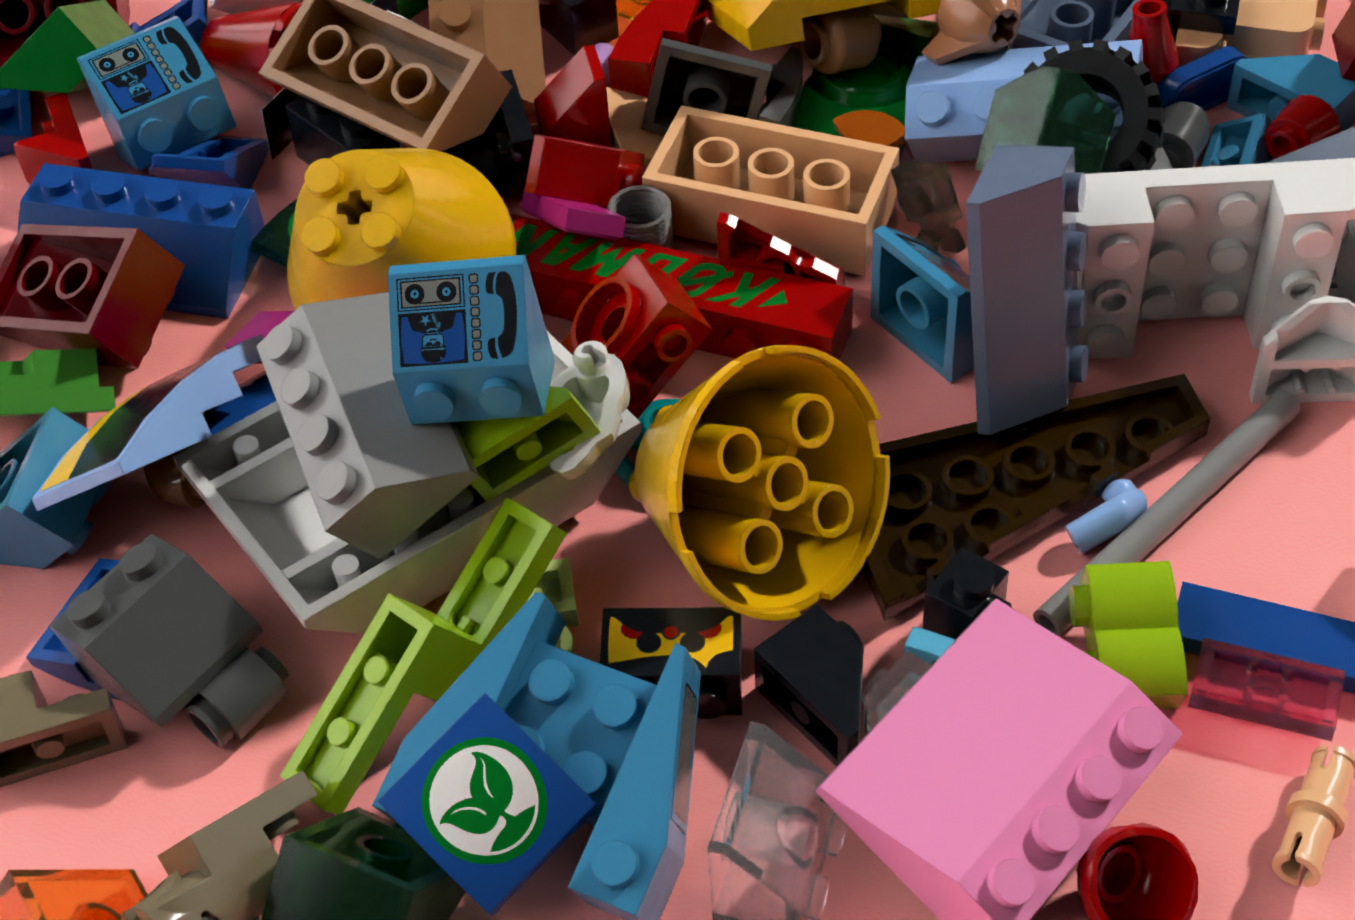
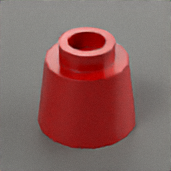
(1301, 124)

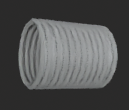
(646, 214)

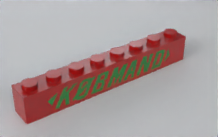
(740, 303)

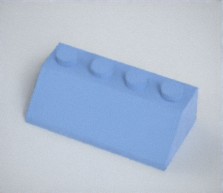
(953, 100)

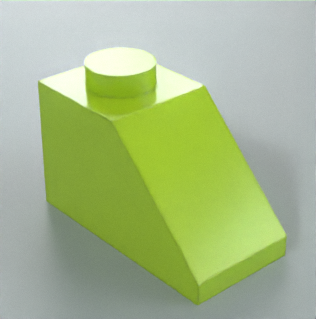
(519, 447)

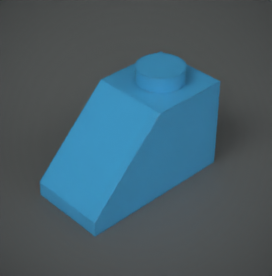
(1271, 82)

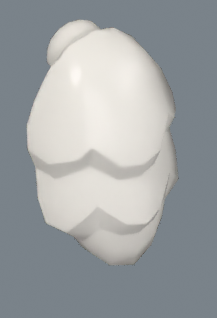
(604, 392)

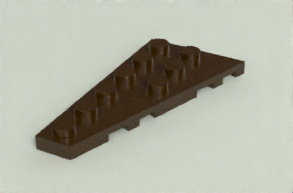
(1008, 485)

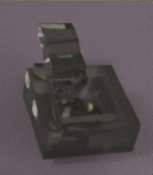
(930, 200)

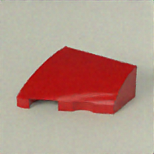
(752, 247)

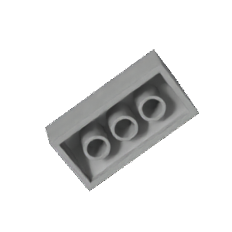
(349, 427)

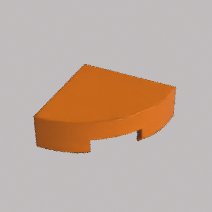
(871, 127)

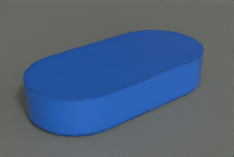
(1202, 80)

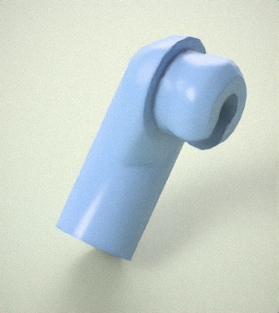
(1120, 508)

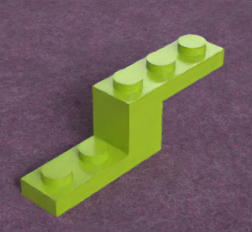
(420, 653)

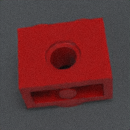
(643, 322)

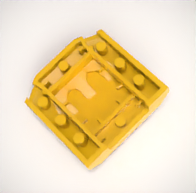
(779, 22)

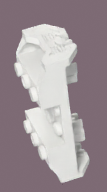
(1213, 245)

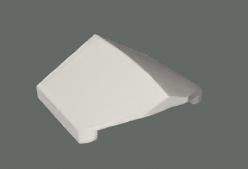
(1309, 354)

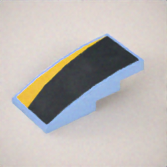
(149, 424)

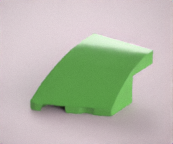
(53, 379)

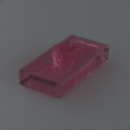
(1267, 689)

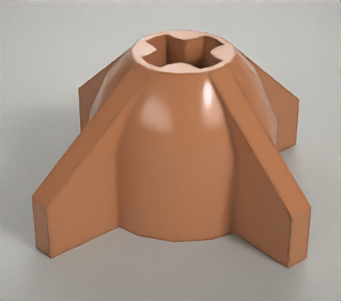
(973, 28)

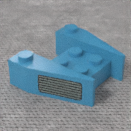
(608, 732)

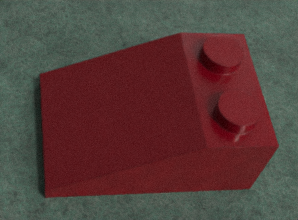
(86, 290)

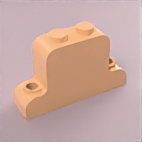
(1261, 31)

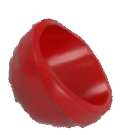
(1137, 875)

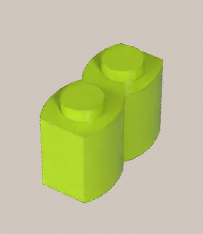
(1134, 626)

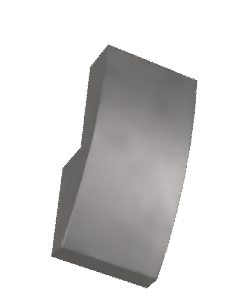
(784, 89)

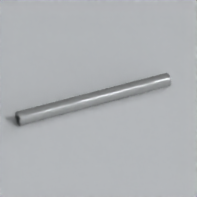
(1180, 499)

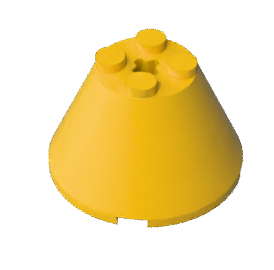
(387, 211)
(768, 480)

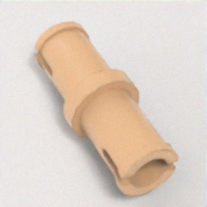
(1315, 816)

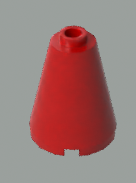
(244, 41)

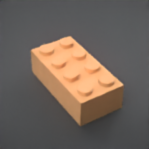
(783, 179)

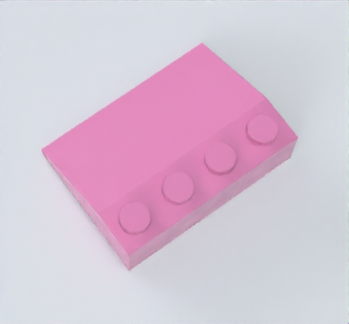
(998, 768)

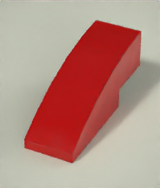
(637, 48)

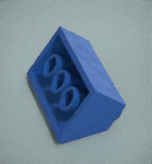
(195, 222)

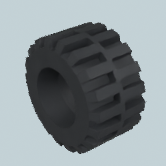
(1131, 86)

